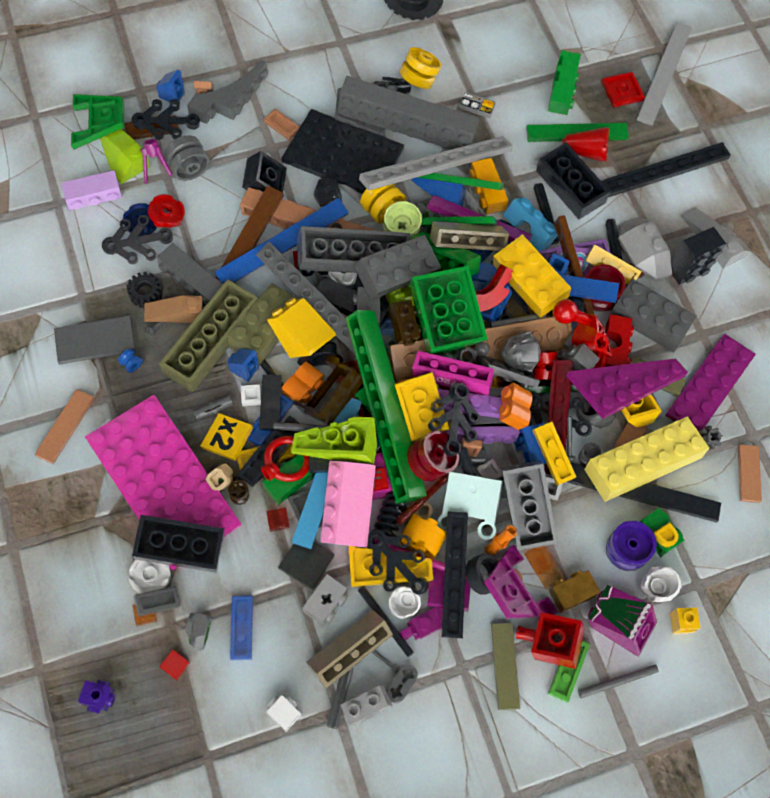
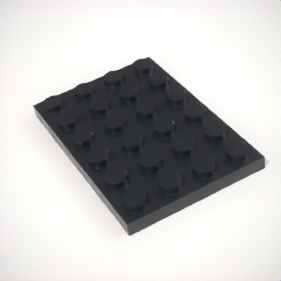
(339, 150)

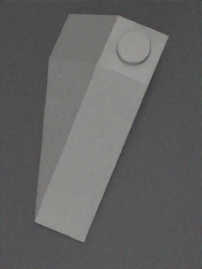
(735, 247)

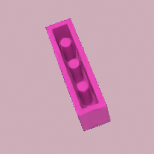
(452, 371)

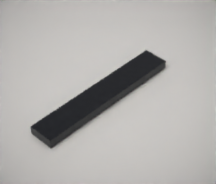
(454, 575)

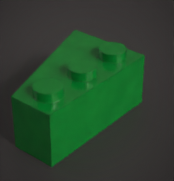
(564, 83)

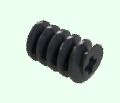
(388, 515)

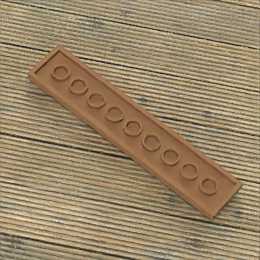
(546, 330)

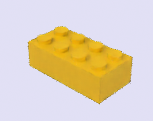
(532, 276)

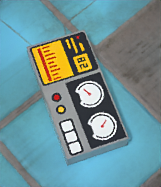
(477, 105)

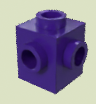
(90, 694)

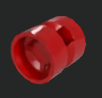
(544, 367)

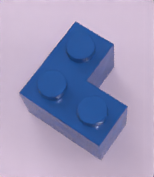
(528, 444)

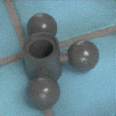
(481, 349)

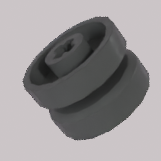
(186, 158)

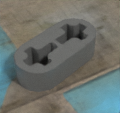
(398, 681)

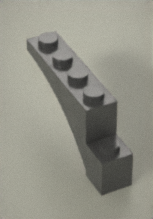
(229, 99)

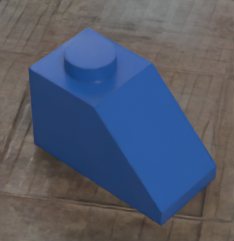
(171, 86)
(244, 363)

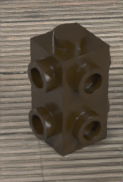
(404, 322)

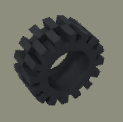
(144, 280)

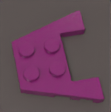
(511, 592)

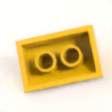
(642, 412)

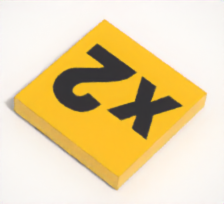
(226, 436)

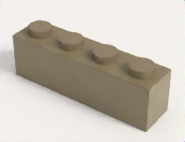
(468, 236)
(349, 648)

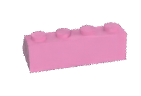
(348, 503)

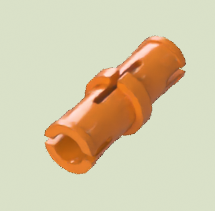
(501, 540)

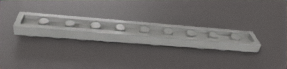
(435, 163)

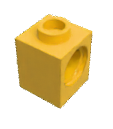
(685, 620)

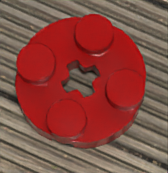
(164, 219)

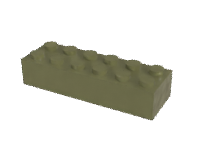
(206, 337)

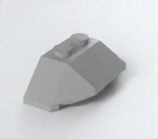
(646, 247)

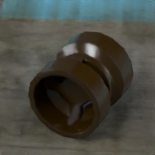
(237, 488)

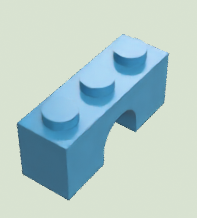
(542, 231)

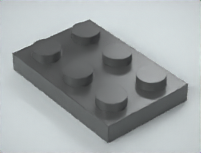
(508, 374)

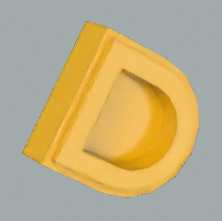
(667, 535)

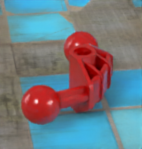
(588, 330)

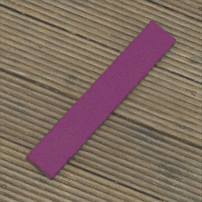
(451, 209)

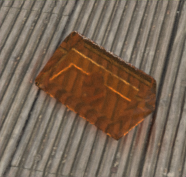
(544, 565)

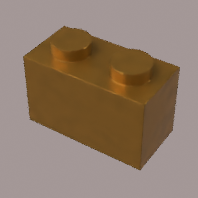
(574, 591)

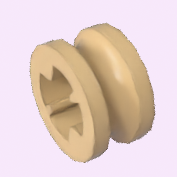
(429, 512)

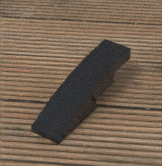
(251, 471)

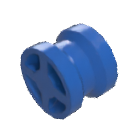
(130, 360)

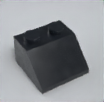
(263, 172)

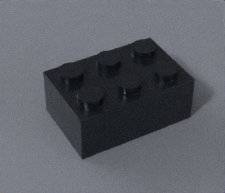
(697, 255)

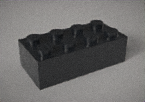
(572, 180)
(178, 543)

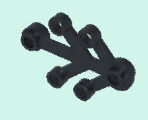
(144, 120)
(135, 240)
(541, 406)
(456, 418)
(394, 559)

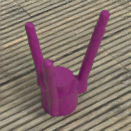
(152, 149)

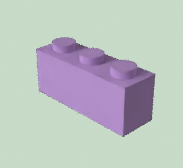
(91, 190)

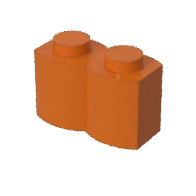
(303, 383)
(515, 406)

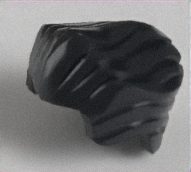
(327, 191)

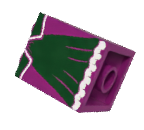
(623, 619)

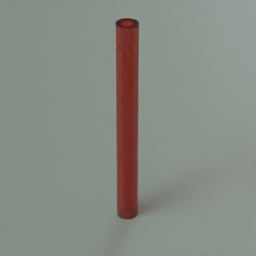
(418, 503)

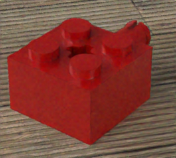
(549, 630)

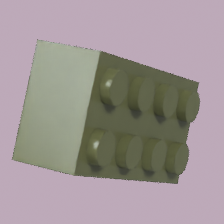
(253, 329)

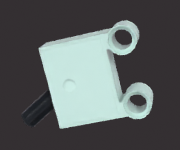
(472, 495)

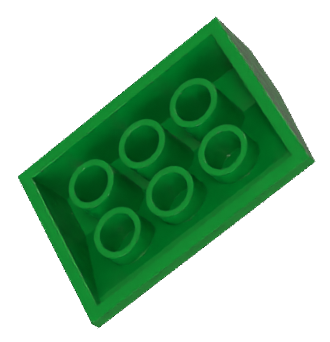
(447, 310)

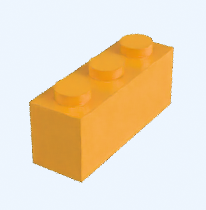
(490, 199)

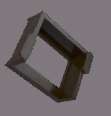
(338, 398)

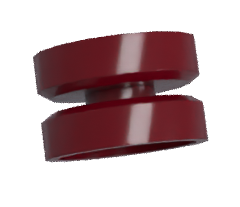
(609, 274)
(428, 459)

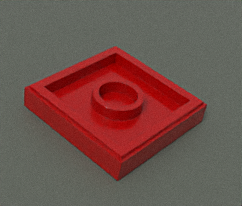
(622, 89)

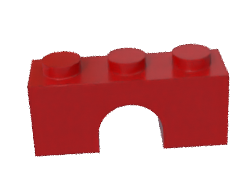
(619, 330)

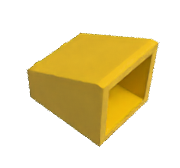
(300, 328)

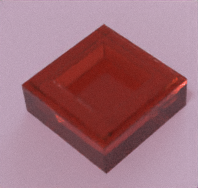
(278, 519)

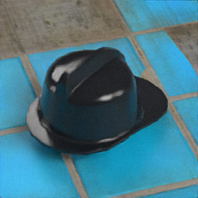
(319, 356)

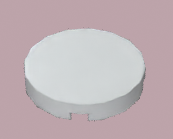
(148, 576)

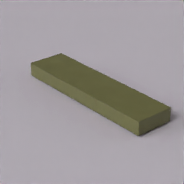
(505, 666)

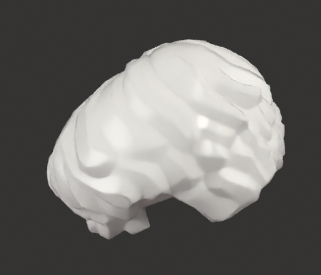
(661, 584)

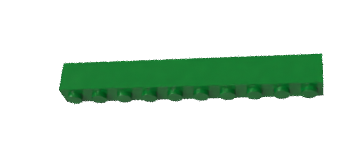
(384, 404)

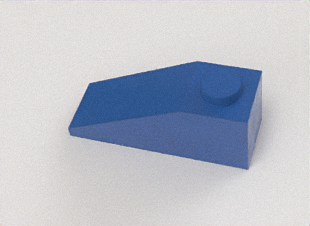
(445, 190)

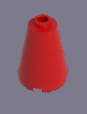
(590, 143)

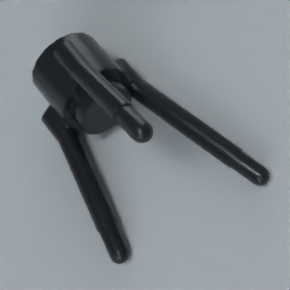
(401, 85)

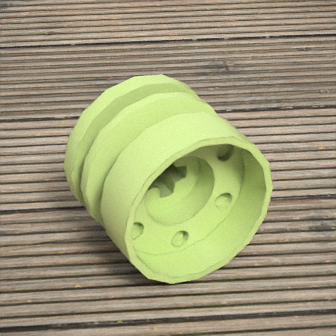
(402, 218)

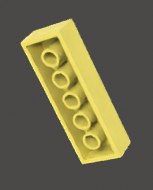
(646, 459)

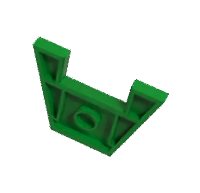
(105, 117)

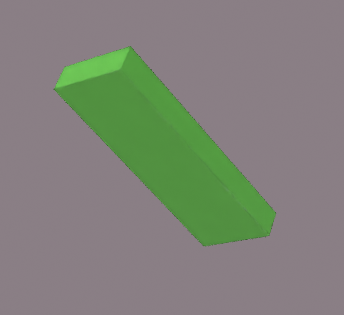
(566, 677)

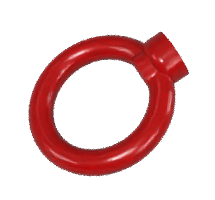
(271, 470)

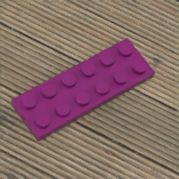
(711, 382)

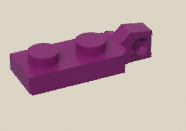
(423, 624)

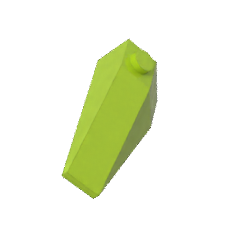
(123, 155)
(344, 442)

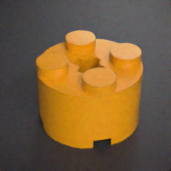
(424, 535)

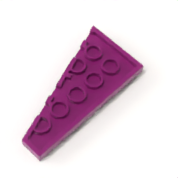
(619, 386)

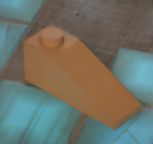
(175, 310)

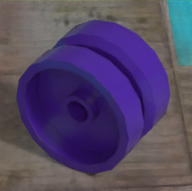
(631, 546)

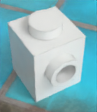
(283, 712)

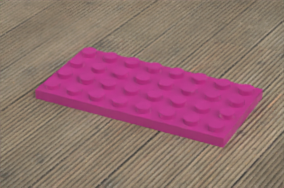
(159, 469)

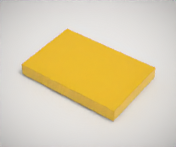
(416, 400)

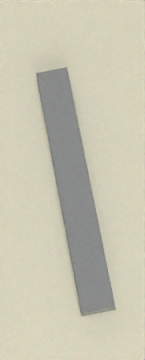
(664, 74)

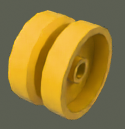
(420, 68)
(379, 199)

